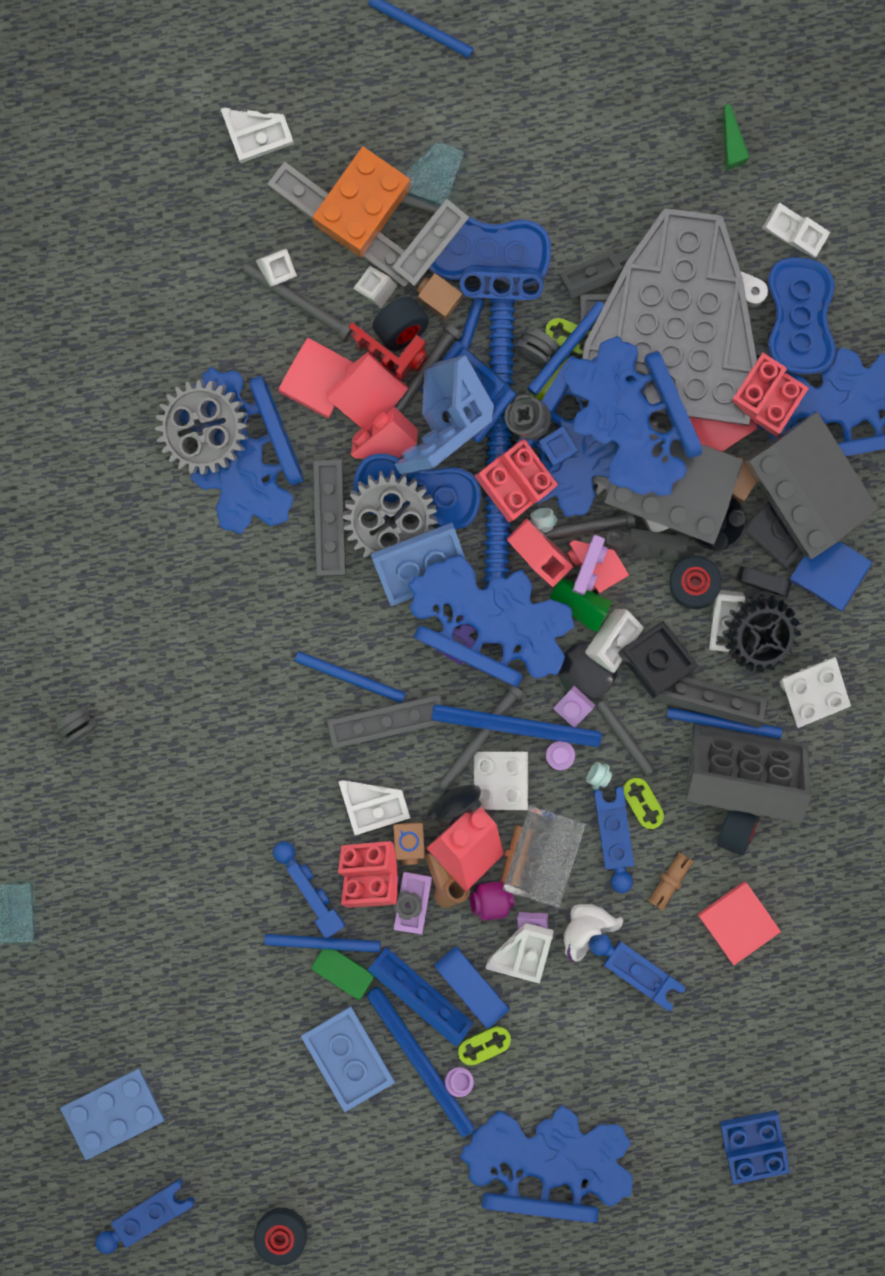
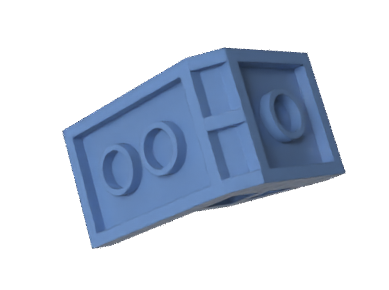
(457, 392)

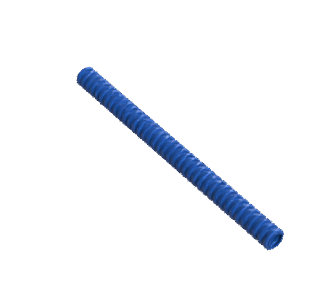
(499, 436)

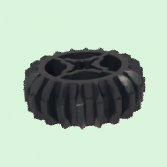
(768, 623)

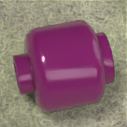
(491, 901)

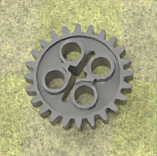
(195, 402)
(371, 500)

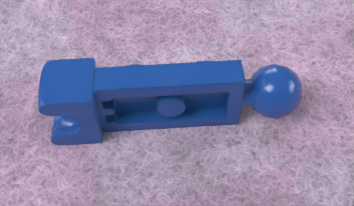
(615, 838)
(328, 919)
(635, 969)
(144, 1218)

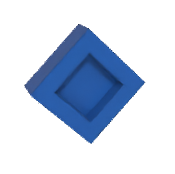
(559, 446)

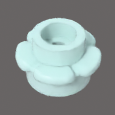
(543, 519)
(599, 775)

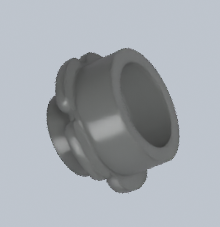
(407, 913)

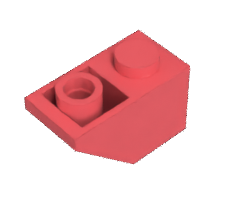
(388, 434)
(540, 552)
(608, 573)

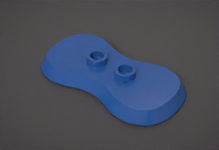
(495, 245)
(801, 330)
(452, 488)

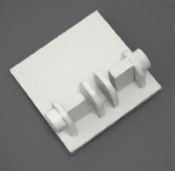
(815, 692)
(502, 780)

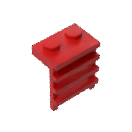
(410, 359)

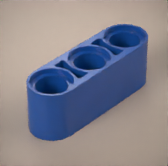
(488, 289)
(471, 987)

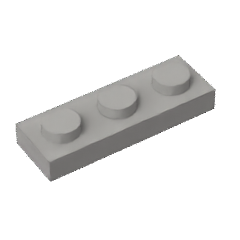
(430, 242)

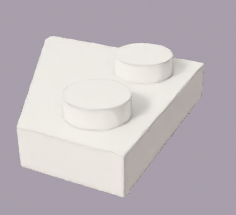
(256, 133)
(373, 805)
(523, 953)

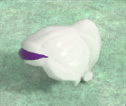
(586, 922)

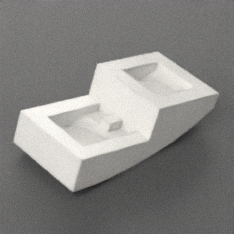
(796, 231)

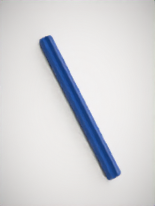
(516, 725)
(420, 1061)

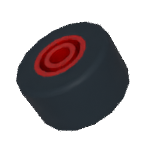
(400, 323)
(686, 582)
(737, 831)
(284, 1226)

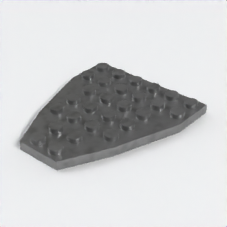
(690, 304)

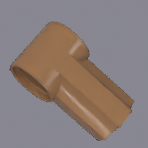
(443, 881)

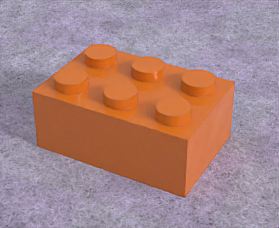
(361, 202)

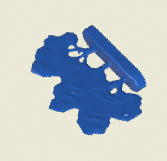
(846, 397)
(622, 415)
(576, 473)
(241, 483)
(498, 614)
(555, 1156)

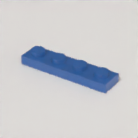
(420, 996)

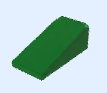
(734, 146)
(587, 609)
(343, 972)

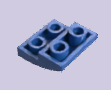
(832, 574)
(754, 1147)

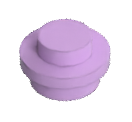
(560, 755)
(459, 1082)

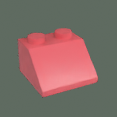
(468, 847)

